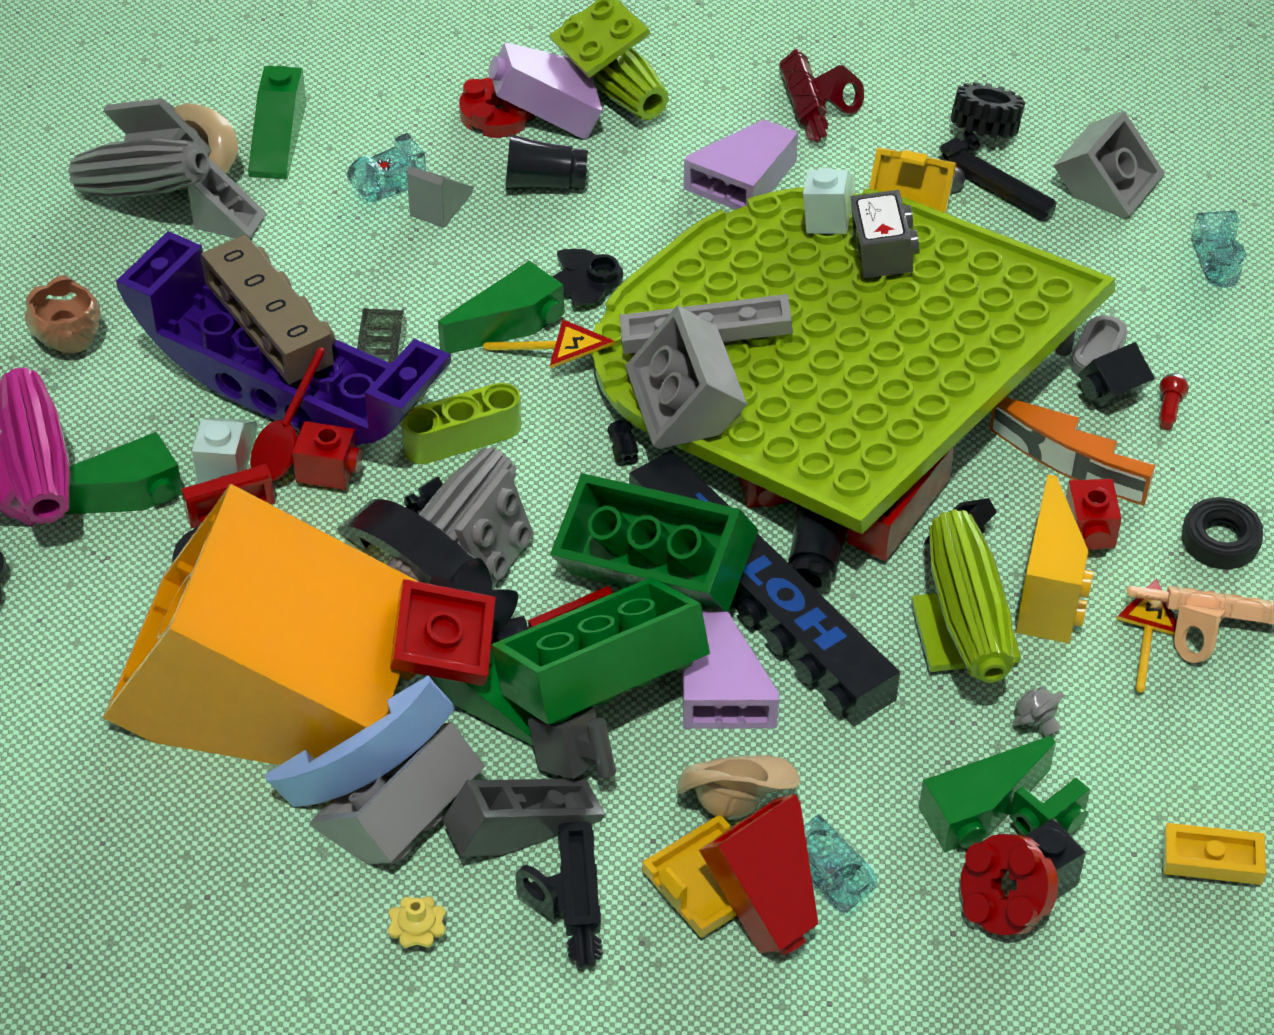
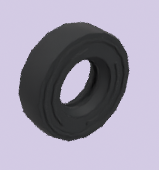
(1217, 553)

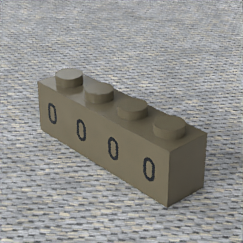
(267, 307)

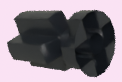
(954, 146)
(624, 442)
(426, 492)

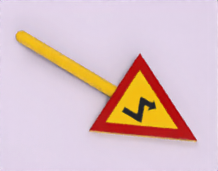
(571, 344)
(1151, 616)

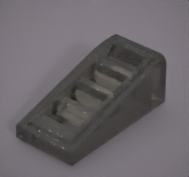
(382, 321)

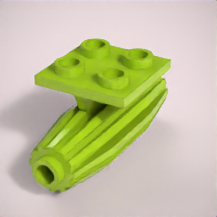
(603, 47)
(969, 615)

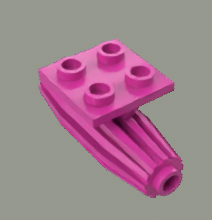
(31, 451)

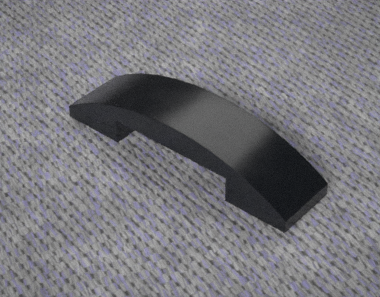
(405, 537)

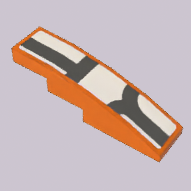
(1056, 443)

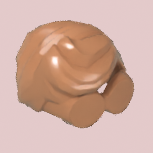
(63, 324)

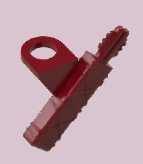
(812, 93)

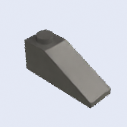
(517, 813)

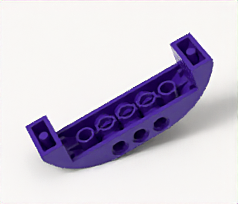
(200, 335)

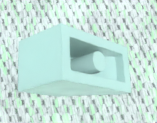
(828, 200)
(222, 447)

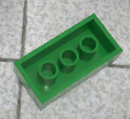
(637, 533)
(600, 650)

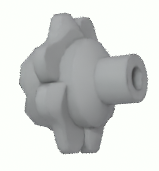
(1038, 709)

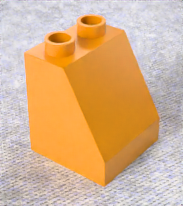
(262, 640)

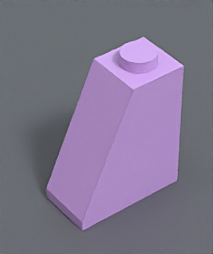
(546, 87)
(741, 164)
(728, 684)

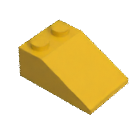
(1055, 572)

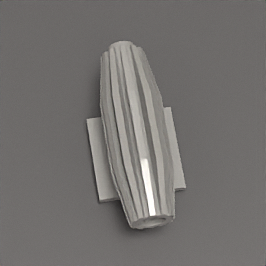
(155, 158)
(481, 513)

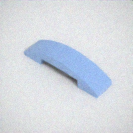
(368, 754)

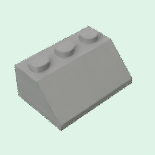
(685, 381)
(392, 810)

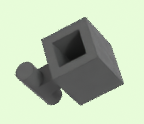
(573, 745)

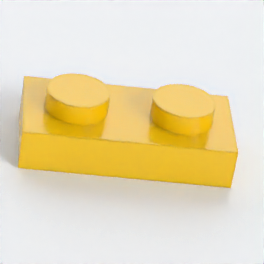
(1214, 853)

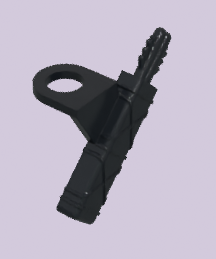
(570, 892)

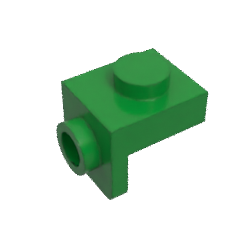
(1065, 806)

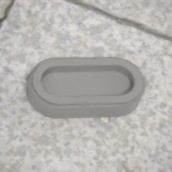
(1098, 338)

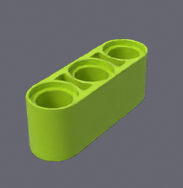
(461, 423)

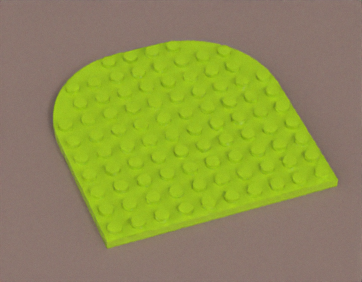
(875, 366)

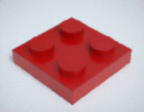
(443, 632)

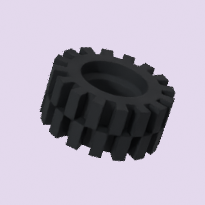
(987, 110)

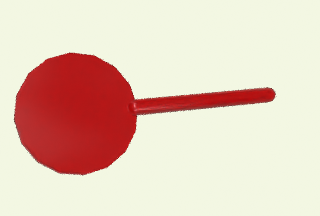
(279, 437)

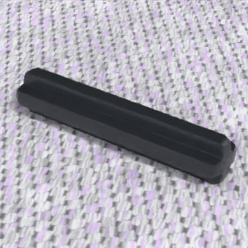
(1006, 185)

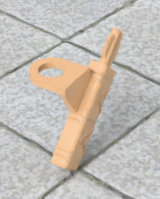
(1205, 612)

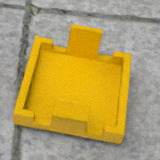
(914, 175)
(687, 880)

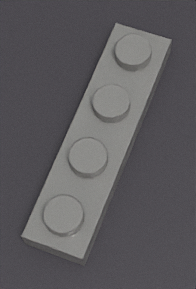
(734, 320)

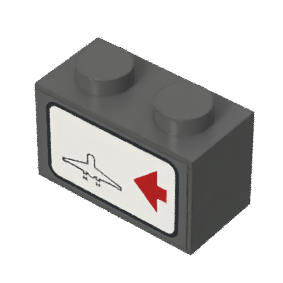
(883, 233)

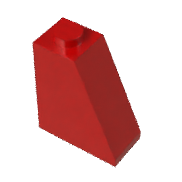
(767, 875)

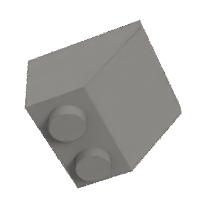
(1110, 166)

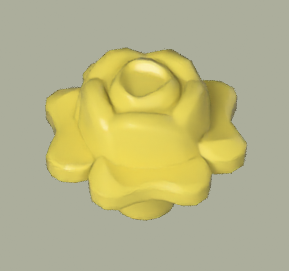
(417, 922)

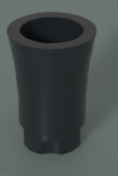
(544, 165)
(816, 547)

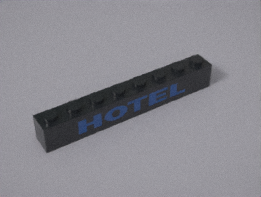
(793, 613)

